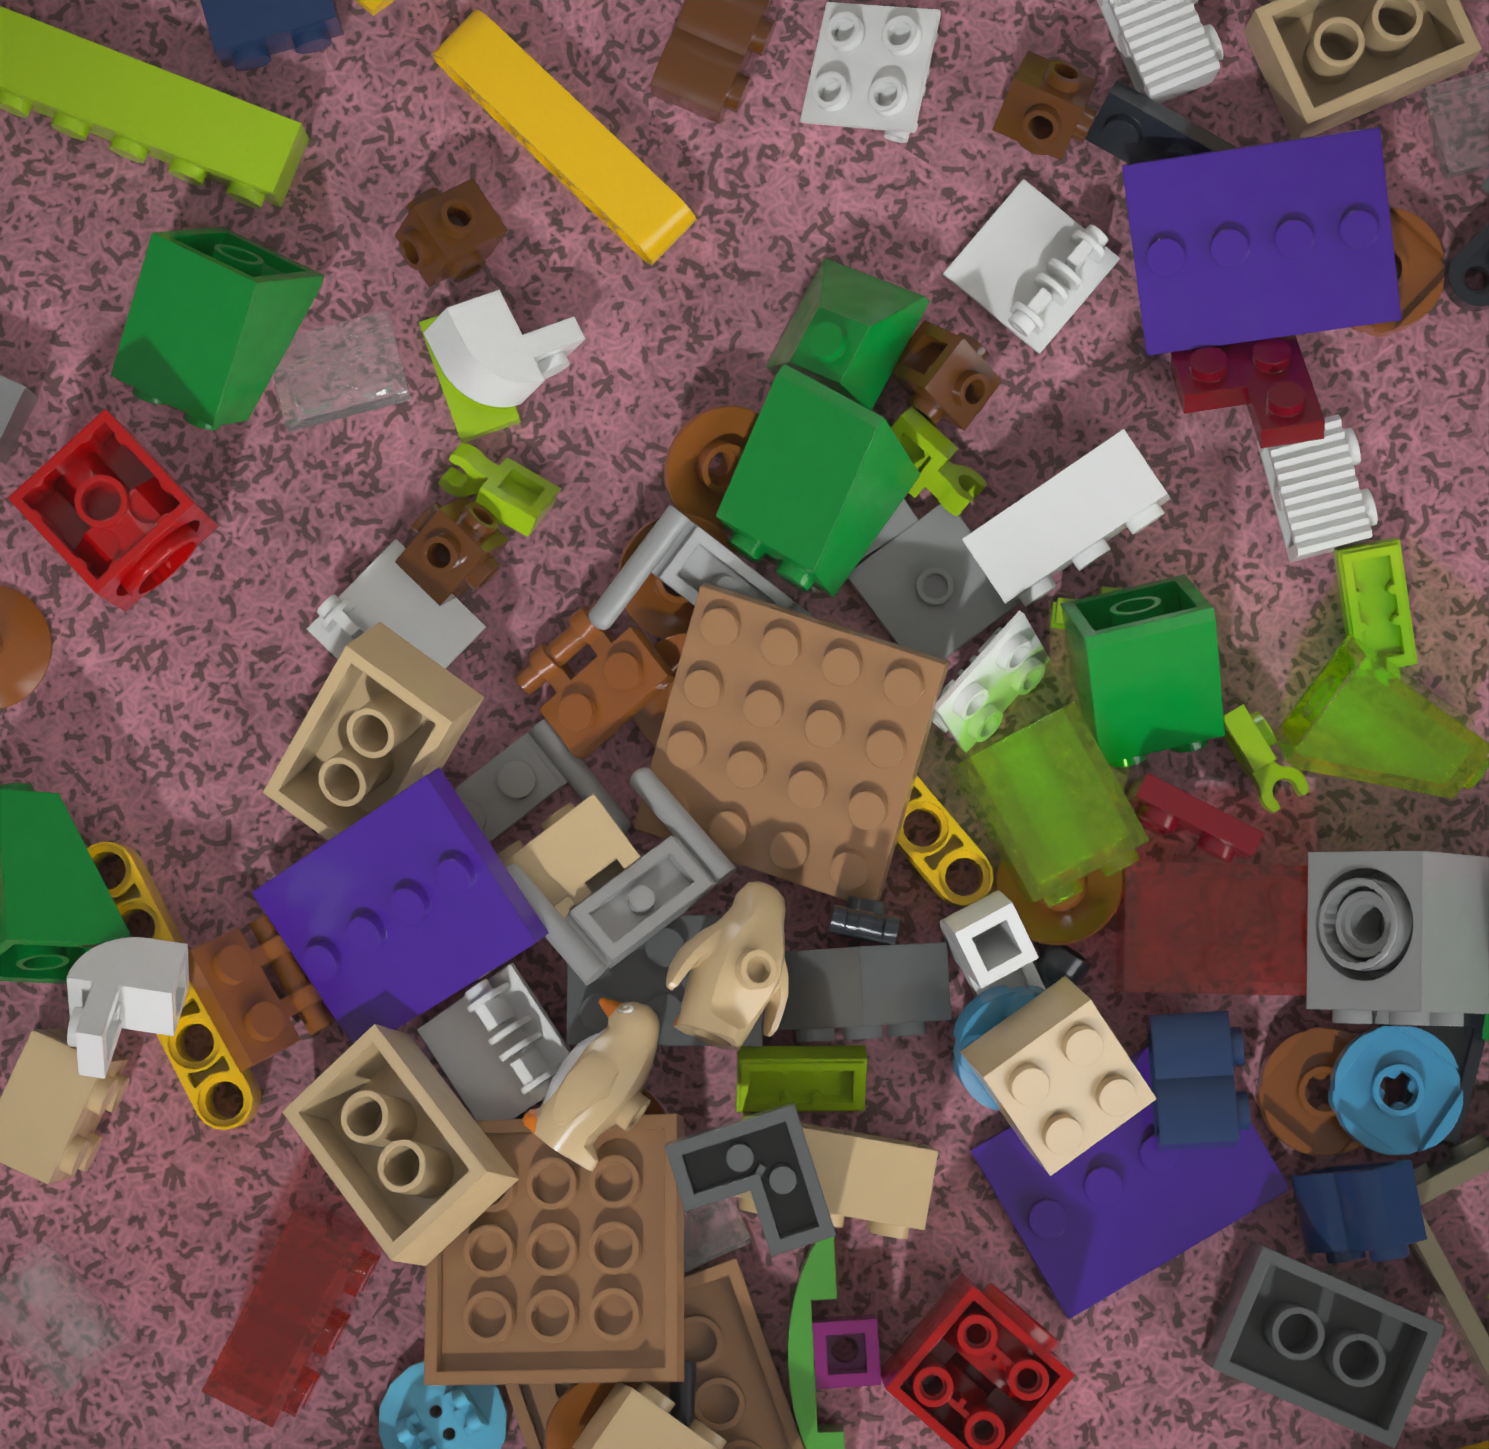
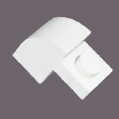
(489, 355)
(991, 944)
(125, 986)

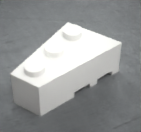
(1068, 520)

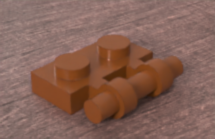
(605, 692)
(242, 1000)

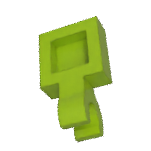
(930, 452)
(507, 490)
(1250, 743)

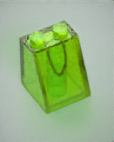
(1381, 728)
(1051, 806)

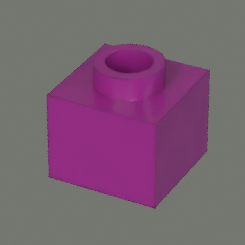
(857, 1371)

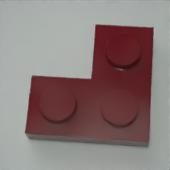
(1259, 374)
(1169, 809)

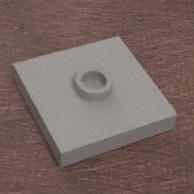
(929, 587)

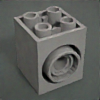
(1398, 936)

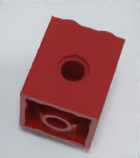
(113, 512)
(977, 1368)

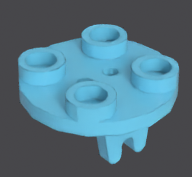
(471, 1410)

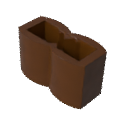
(709, 54)

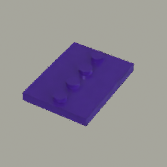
(1262, 241)
(400, 909)
(1123, 1202)

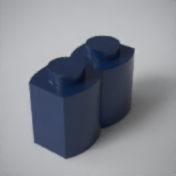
(1194, 1080)
(1359, 1210)

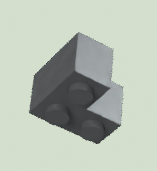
(865, 990)
(761, 1156)

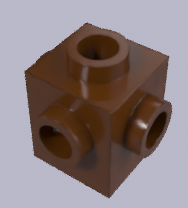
(1047, 106)
(449, 233)
(955, 382)
(453, 549)

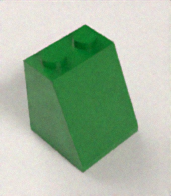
(211, 323)
(814, 484)
(1146, 669)
(49, 890)

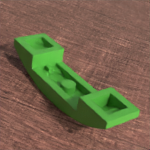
(814, 1282)

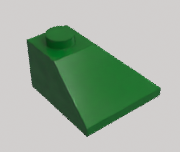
(849, 331)

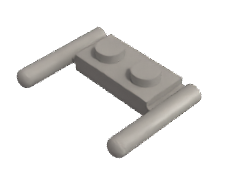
(684, 560)
(525, 778)
(641, 897)

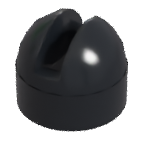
(1061, 961)

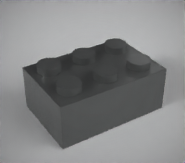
(643, 980)
(1322, 1344)

